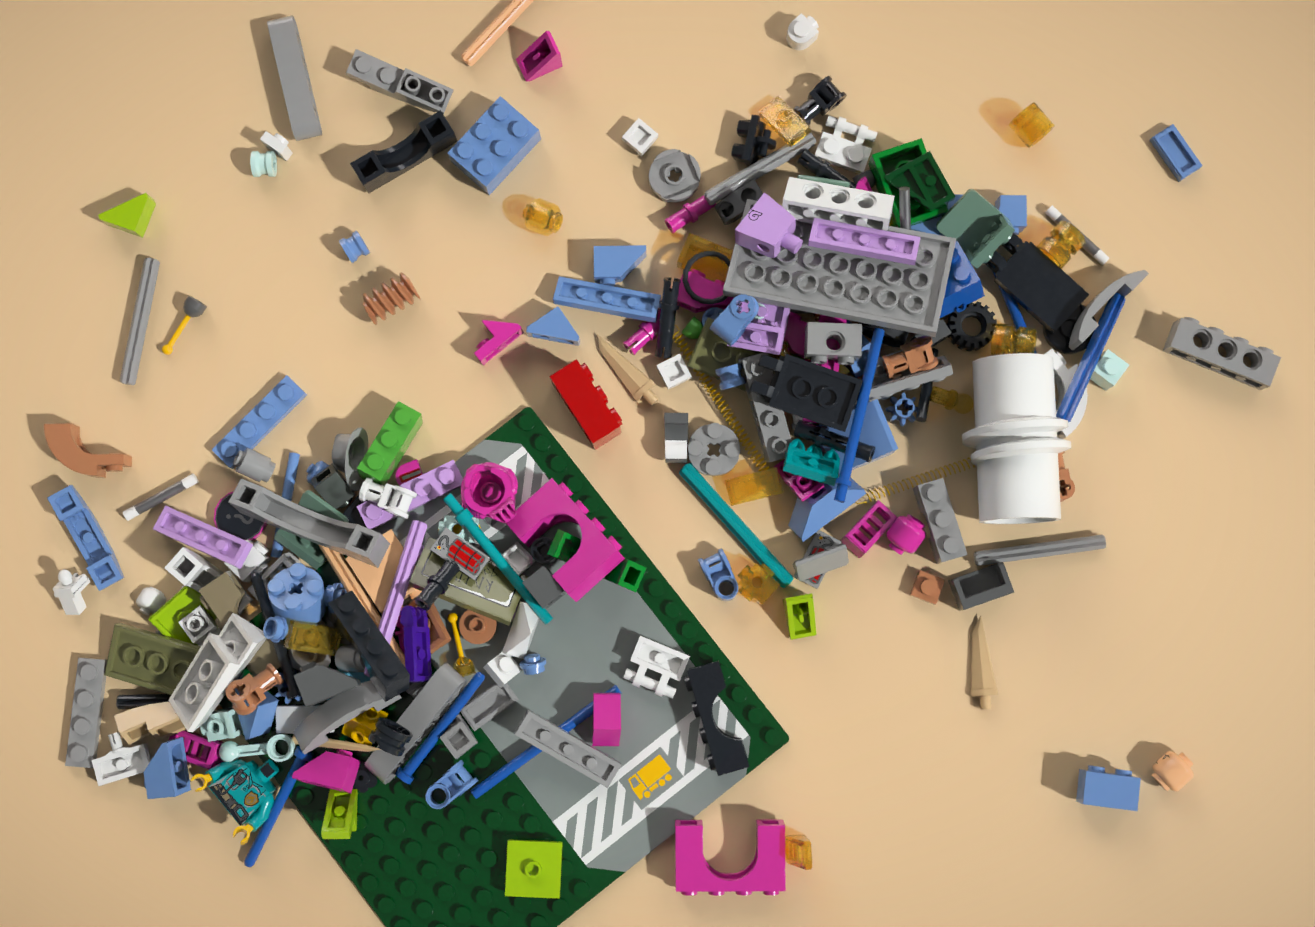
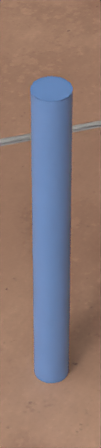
(287, 493)

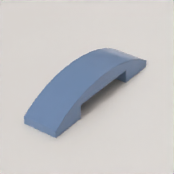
(88, 536)

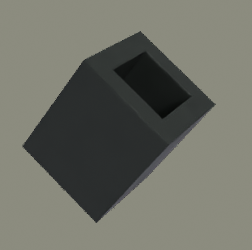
(333, 487)

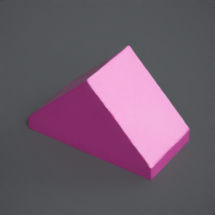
(540, 58)
(606, 719)

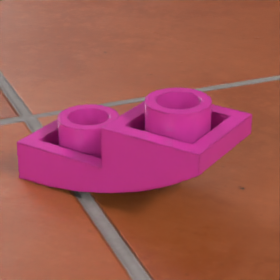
(800, 486)

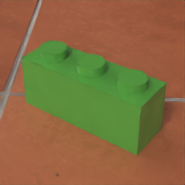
(390, 444)

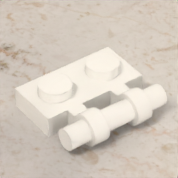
(842, 152)
(659, 659)

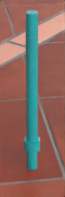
(464, 517)

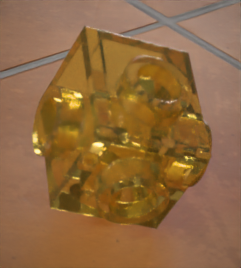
(766, 588)

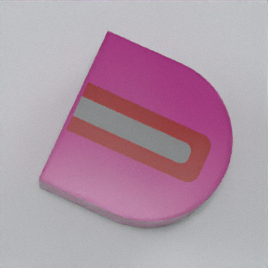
(408, 472)

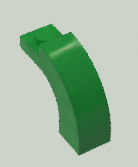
(625, 574)

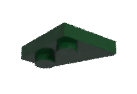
(924, 180)

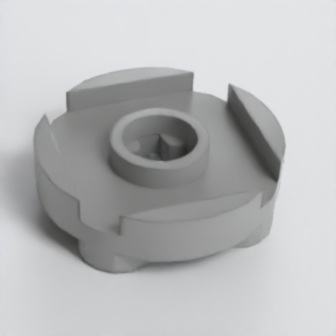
(680, 162)
(713, 434)

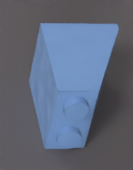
(874, 432)

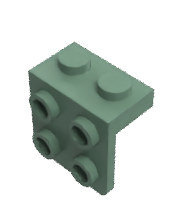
(976, 226)
(303, 548)

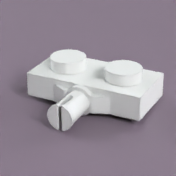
(121, 761)

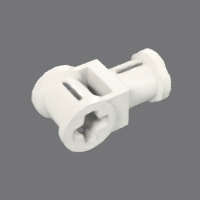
(391, 498)

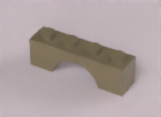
(224, 598)

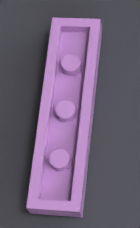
(864, 241)
(427, 486)
(203, 537)

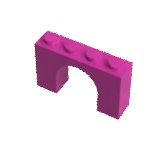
(596, 553)
(763, 874)

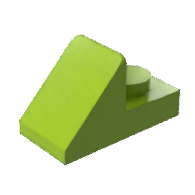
(340, 815)

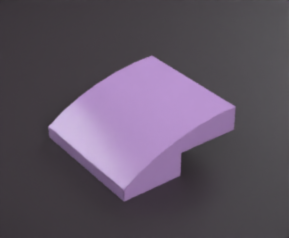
(766, 333)

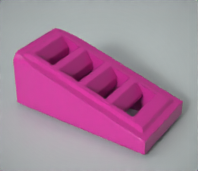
(860, 547)
(210, 753)

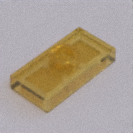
(784, 121)
(754, 486)
(312, 638)

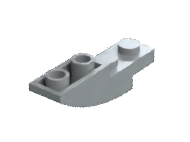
(399, 83)

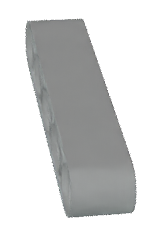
(294, 78)
(420, 719)

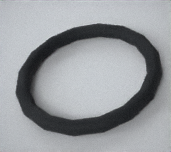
(685, 276)

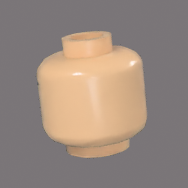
(1173, 771)

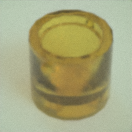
(1031, 125)

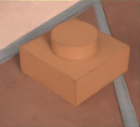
(927, 587)

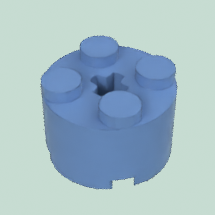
(297, 594)

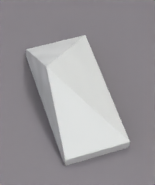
(521, 631)

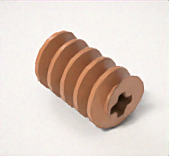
(389, 298)

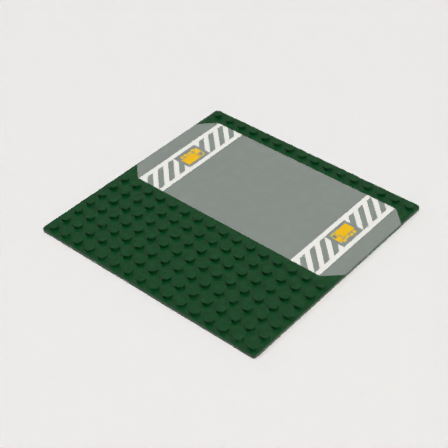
(451, 861)

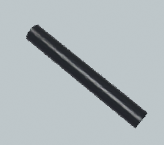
(925, 395)

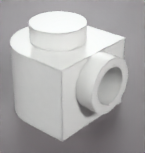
(802, 32)

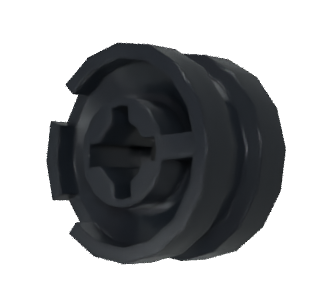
(390, 736)

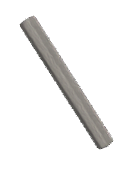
(758, 169)
(139, 321)
(1040, 550)

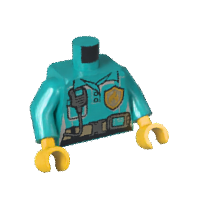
(243, 791)

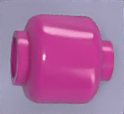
(906, 534)

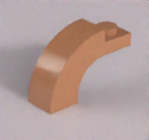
(68, 448)

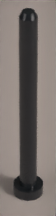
(281, 651)

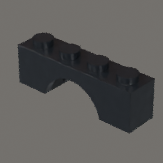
(425, 141)
(381, 661)
(726, 751)

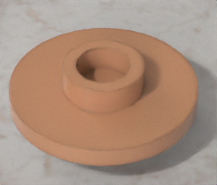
(476, 627)

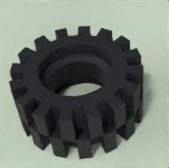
(987, 326)

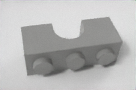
(944, 530)

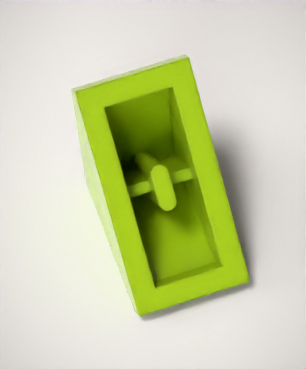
(131, 215)
(800, 616)

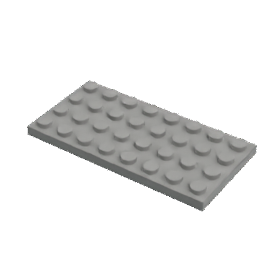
(848, 284)

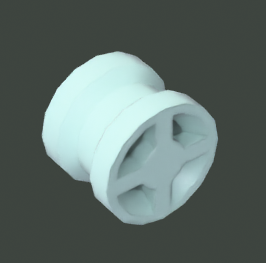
(263, 163)

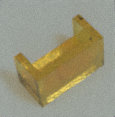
(711, 266)

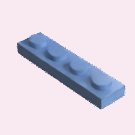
(607, 299)
(260, 420)

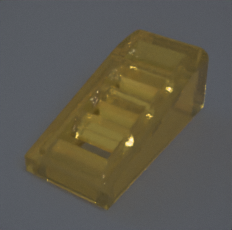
(798, 851)

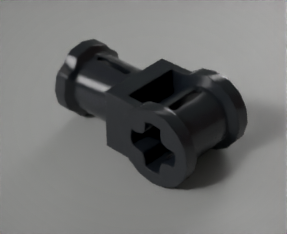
(820, 100)

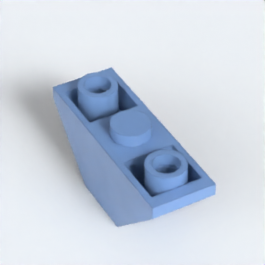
(821, 509)

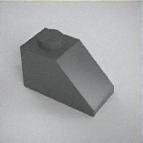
(322, 683)

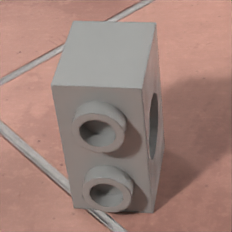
(848, 336)

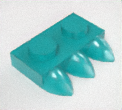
(812, 463)

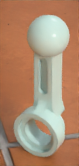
(231, 751)

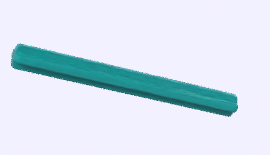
(735, 524)

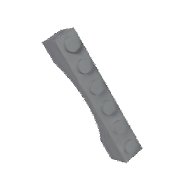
(336, 535)

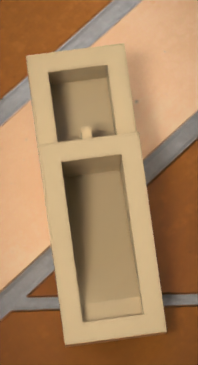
(152, 719)

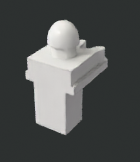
(69, 591)

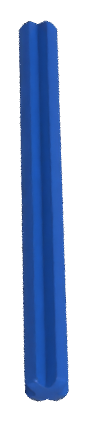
(1091, 357)

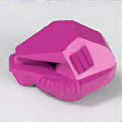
(490, 491)

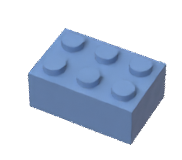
(494, 145)

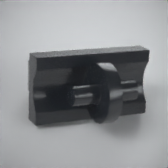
(756, 143)

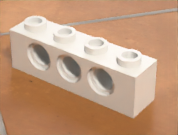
(837, 203)

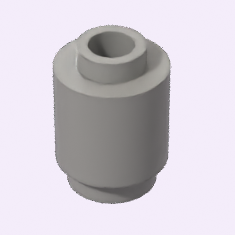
(254, 465)
(348, 659)

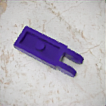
(416, 643)

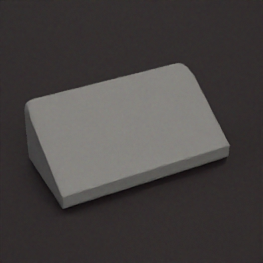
(821, 562)

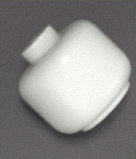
(150, 600)

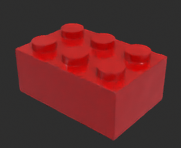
(587, 403)

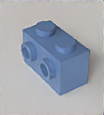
(1108, 789)

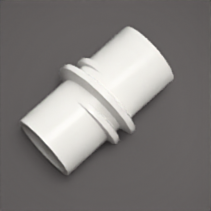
(1016, 439)

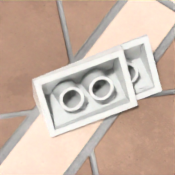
(213, 669)

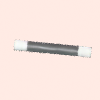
(1089, 246)
(160, 497)

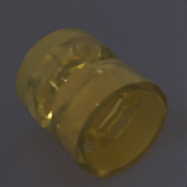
(1063, 241)
(1011, 341)

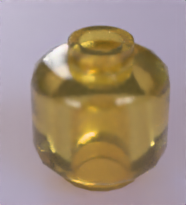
(542, 217)

